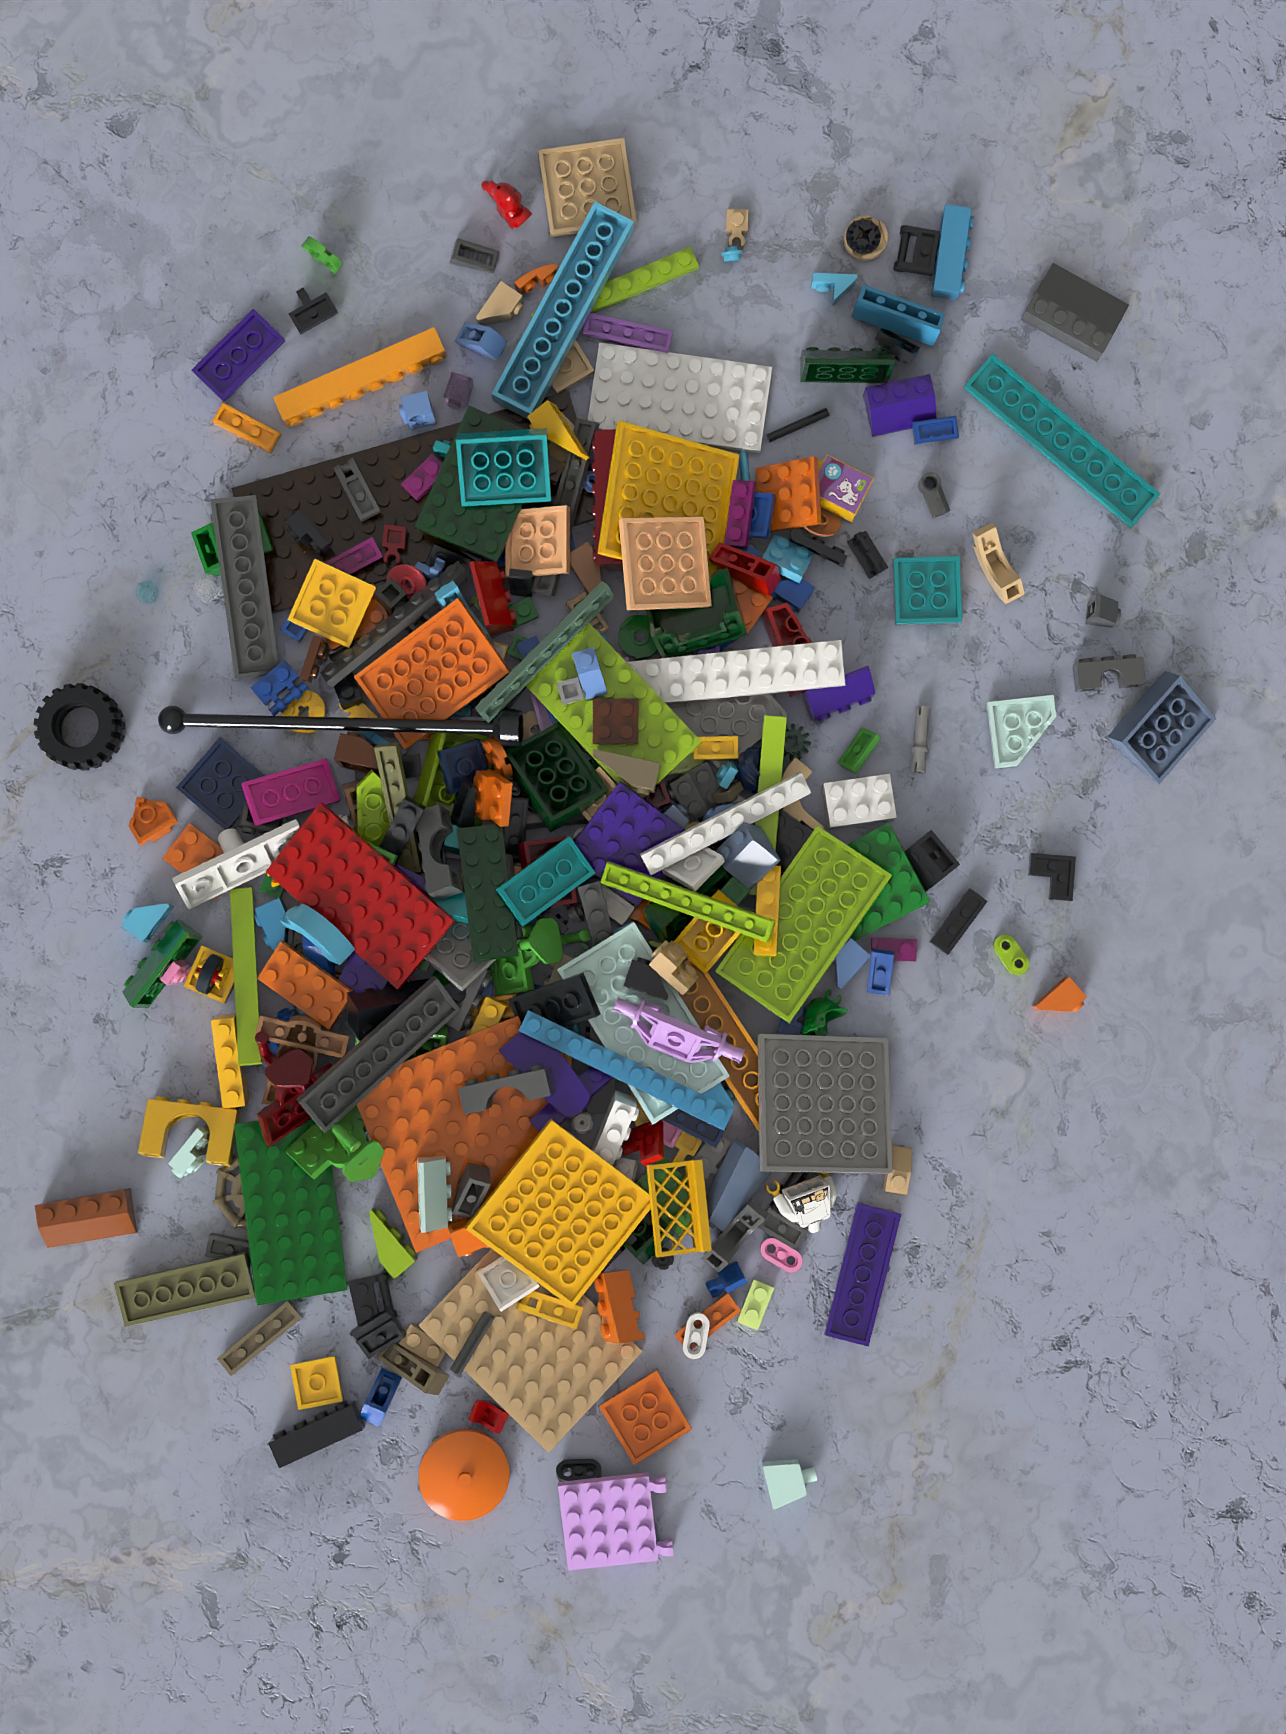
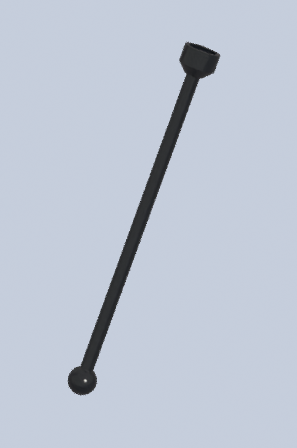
(506, 726)

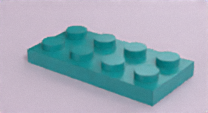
(545, 881)

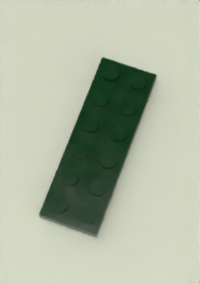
(483, 871)

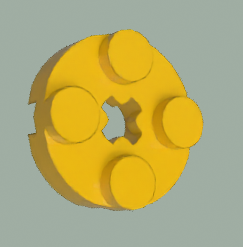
(309, 699)

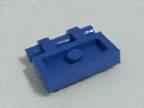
(275, 683)

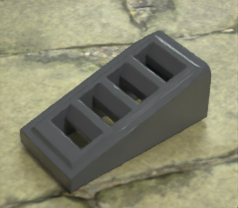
(472, 263)

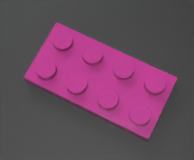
(290, 792)

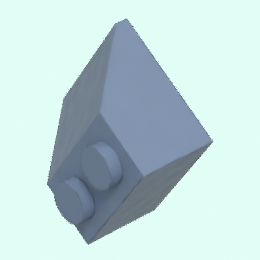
(748, 854)

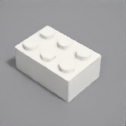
(858, 801)

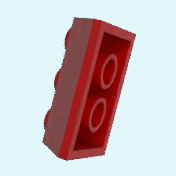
(493, 597)

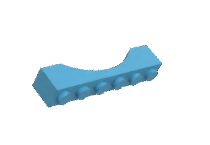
(270, 917)

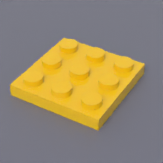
(331, 603)

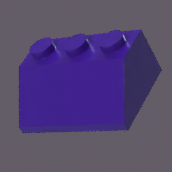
(899, 403)
(824, 701)

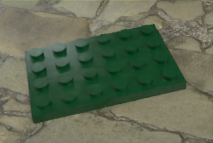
(473, 528)

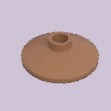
(830, 524)

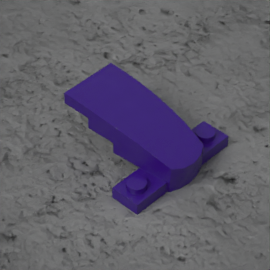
(572, 1092)

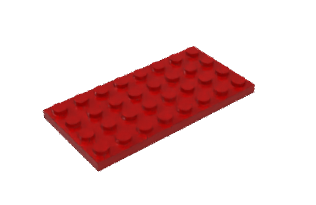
(361, 895)

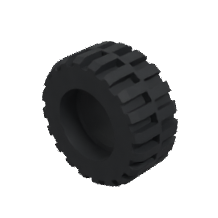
(54, 712)

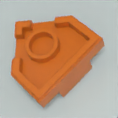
(151, 820)

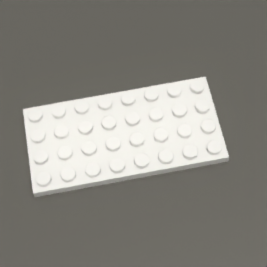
(681, 396)

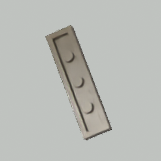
(259, 1337)

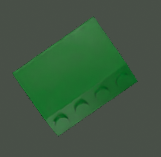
(175, 946)

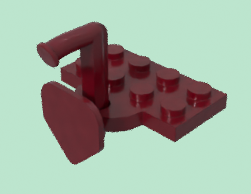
(292, 1077)

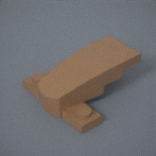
(302, 1034)

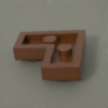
(316, 655)

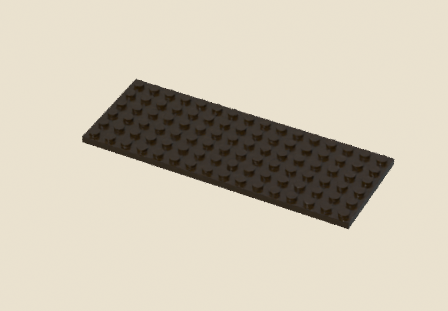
(326, 506)

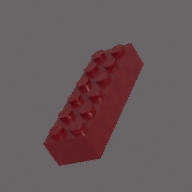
(603, 449)

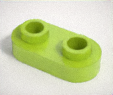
(1010, 955)

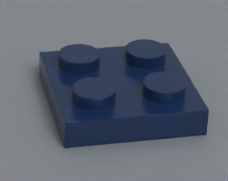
(461, 762)

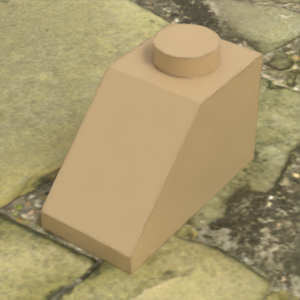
(501, 305)
(901, 1165)

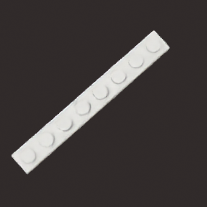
(725, 823)

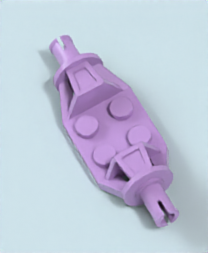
(676, 1036)

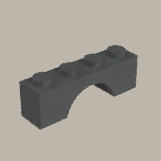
(433, 828)
(534, 1084)

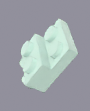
(190, 1156)

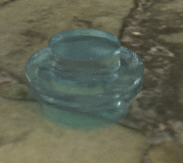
(147, 592)

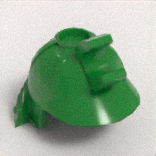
(819, 1013)

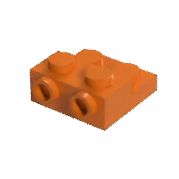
(492, 797)

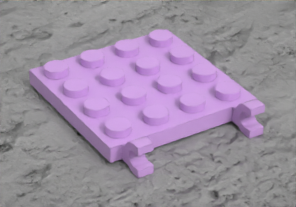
(611, 1521)

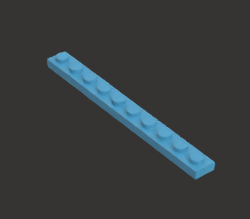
(626, 1070)

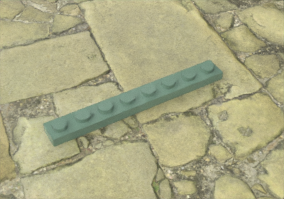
(545, 651)

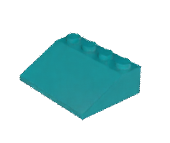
(503, 467)

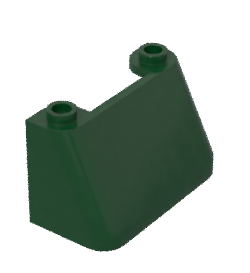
(694, 629)

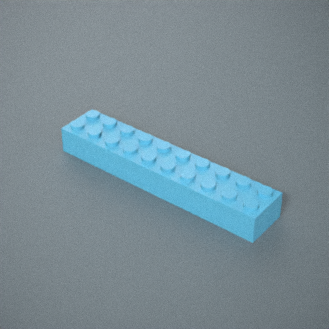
(563, 310)

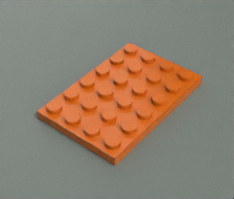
(433, 670)

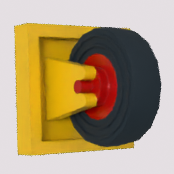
(211, 975)

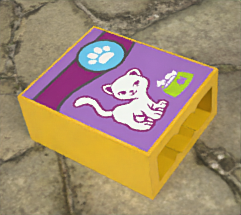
(842, 487)

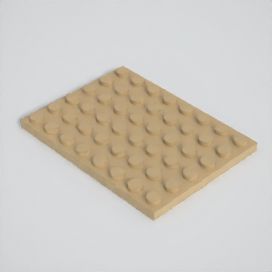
(529, 1364)

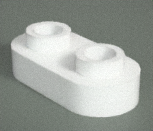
(696, 1335)

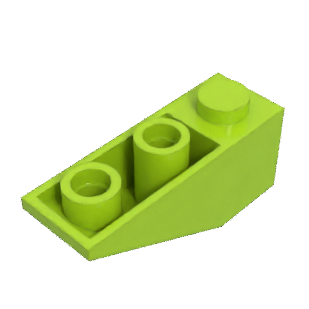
(391, 1250)

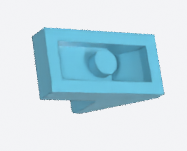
(839, 283)

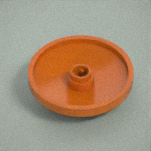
(463, 1474)

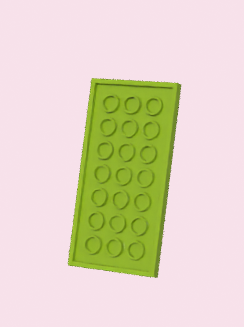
(661, 732)
(819, 908)

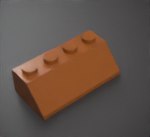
(86, 1218)

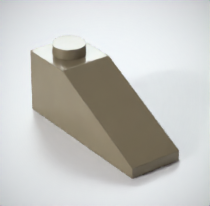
(635, 772)
(414, 1369)

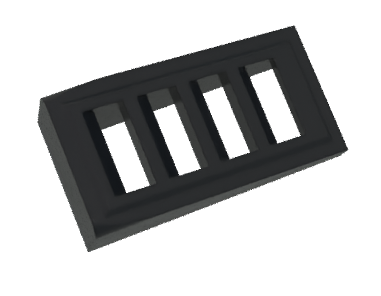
(464, 806)

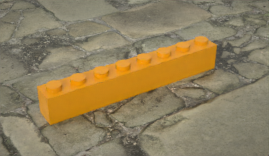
(360, 377)

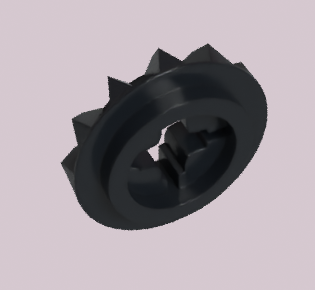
(861, 245)

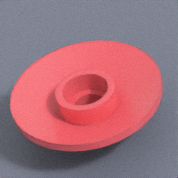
(404, 573)

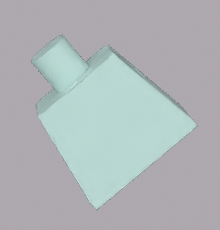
(786, 1481)

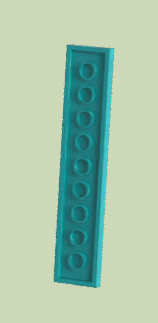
(1061, 440)

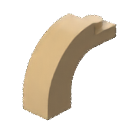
(995, 565)
(795, 808)

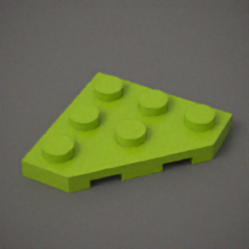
(371, 809)

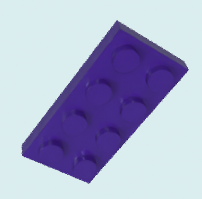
(238, 355)

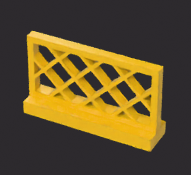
(697, 1207)

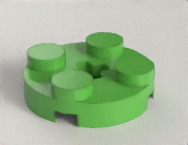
(322, 255)

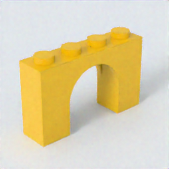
(163, 1115)

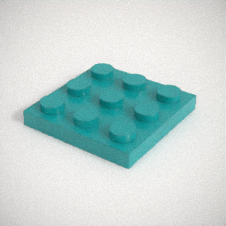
(927, 590)

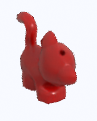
(508, 202)

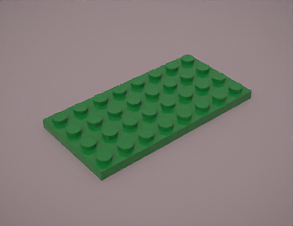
(288, 1220)

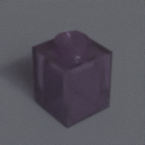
(458, 391)

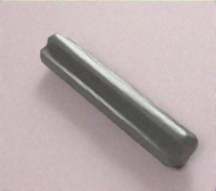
(472, 1343)

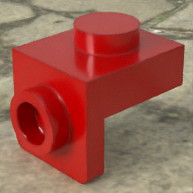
(488, 1415)

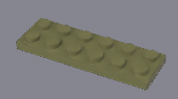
(185, 1289)

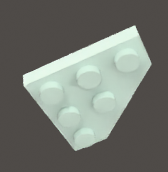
(1017, 726)

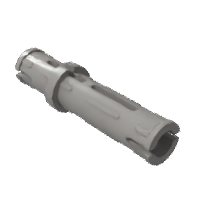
(920, 739)

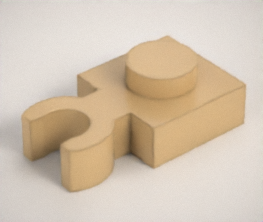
(737, 225)

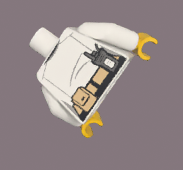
(807, 1201)

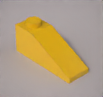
(558, 429)

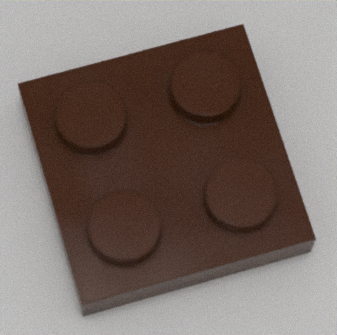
(615, 721)

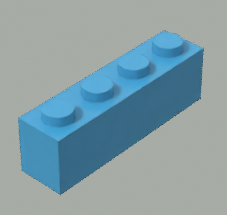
(951, 250)
(898, 315)

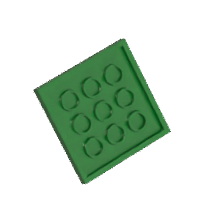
(904, 889)

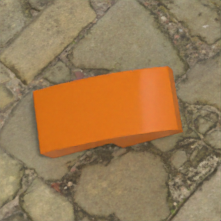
(542, 275)

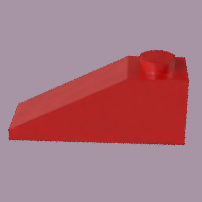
(747, 568)

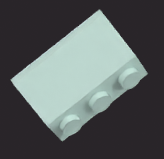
(433, 1193)

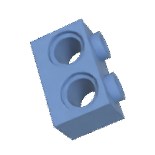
(417, 410)

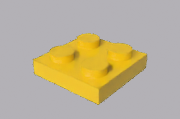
(316, 1382)

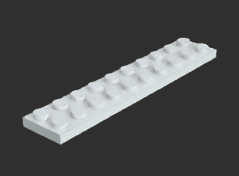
(744, 672)

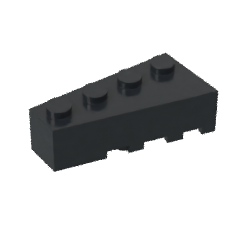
(372, 1007)

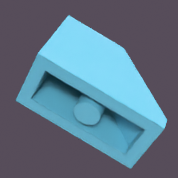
(146, 920)

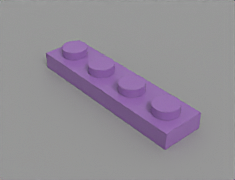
(627, 333)

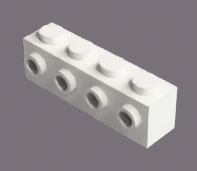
(615, 1126)

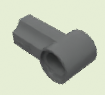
(934, 497)

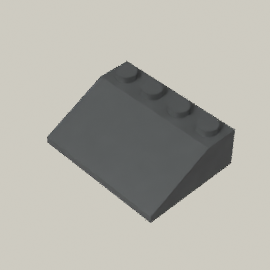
(1075, 312)

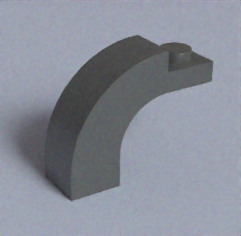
(734, 1235)

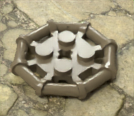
(236, 1195)

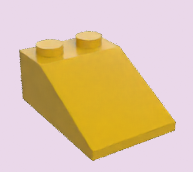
(706, 941)

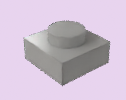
(570, 691)

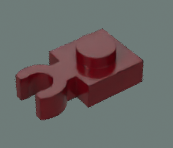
(394, 539)

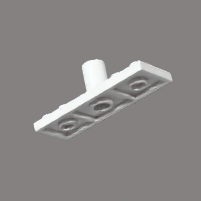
(234, 867)

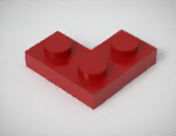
(647, 1139)

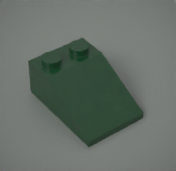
(641, 1240)

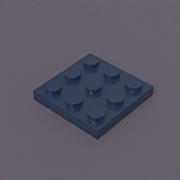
(217, 782)

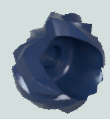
(749, 768)

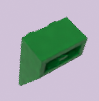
(207, 549)

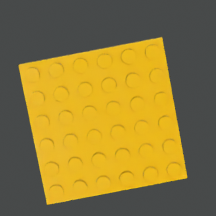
(666, 477)
(560, 1213)

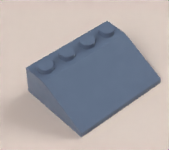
(1162, 726)

